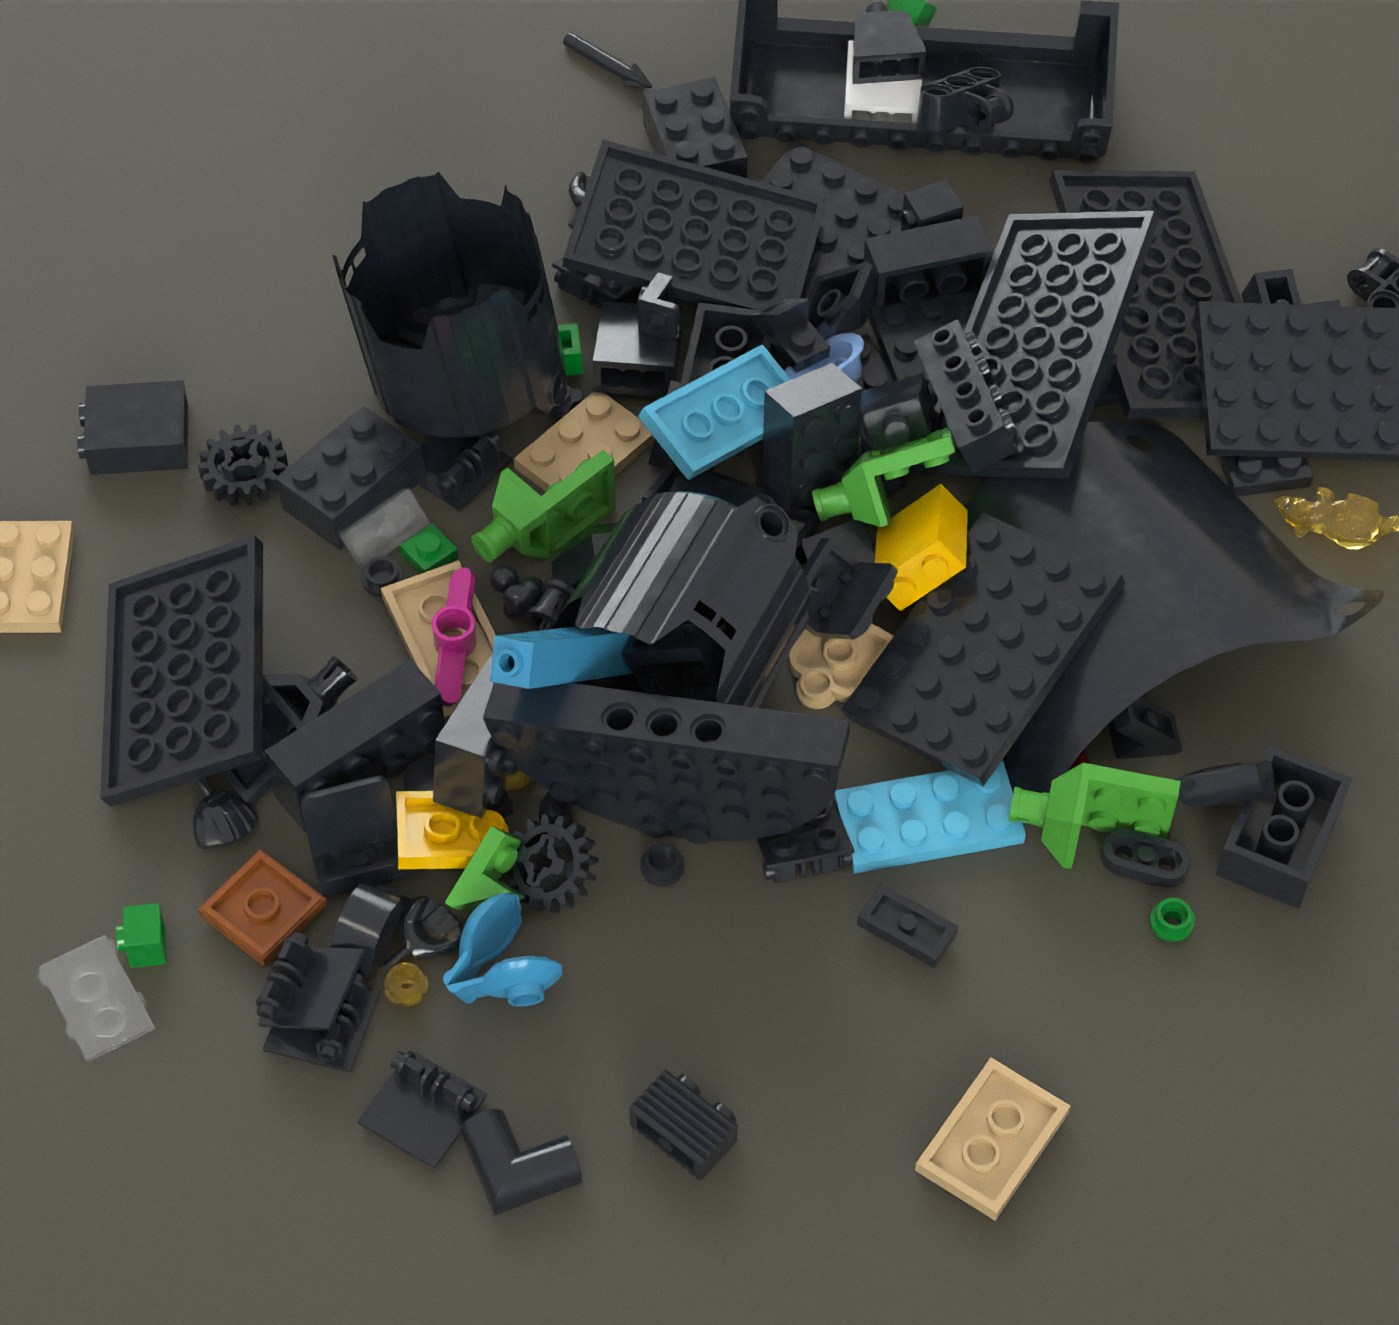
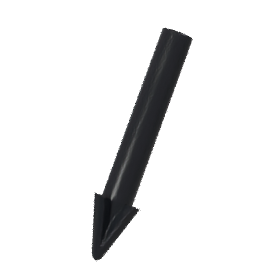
(633, 75)

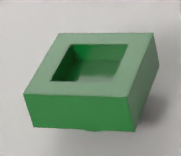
(428, 550)

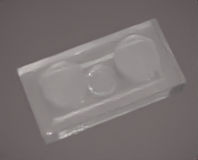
(384, 527)

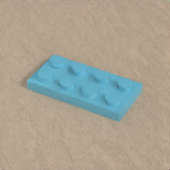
(715, 412)
(927, 818)

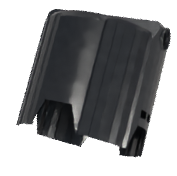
(453, 310)
(706, 551)

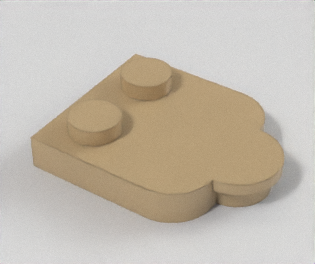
(833, 666)

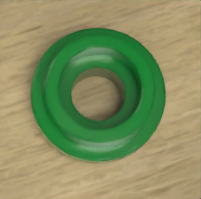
(1174, 909)

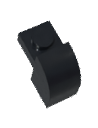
(369, 924)

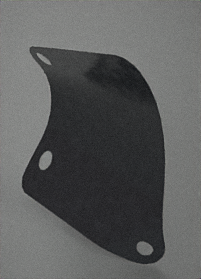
(1194, 573)

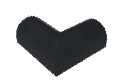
(1227, 784)
(514, 1176)

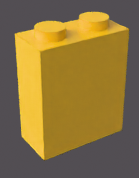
(924, 544)

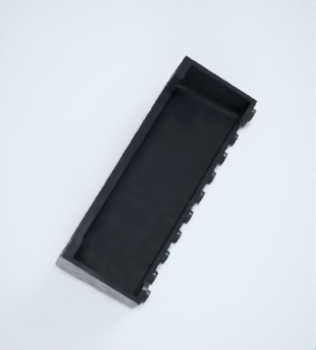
(1061, 87)

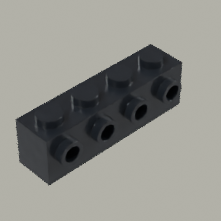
(966, 397)

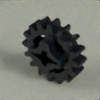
(242, 465)
(570, 858)

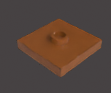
(262, 907)

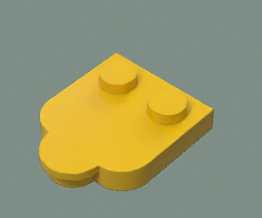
(436, 834)

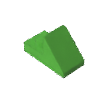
(481, 876)

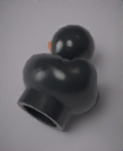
(517, 595)

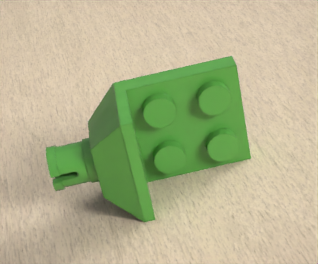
(862, 487)
(548, 522)
(1096, 799)

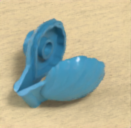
(484, 938)

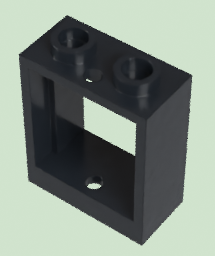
(682, 644)

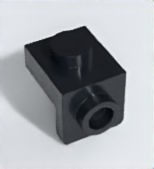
(656, 311)

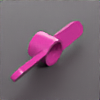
(454, 649)

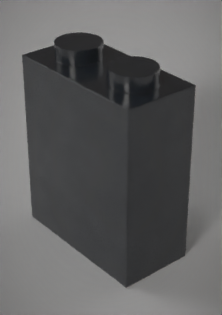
(630, 359)
(134, 427)

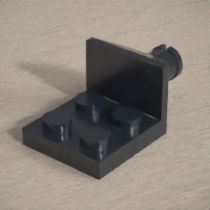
(287, 706)

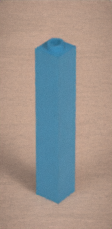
(558, 656)

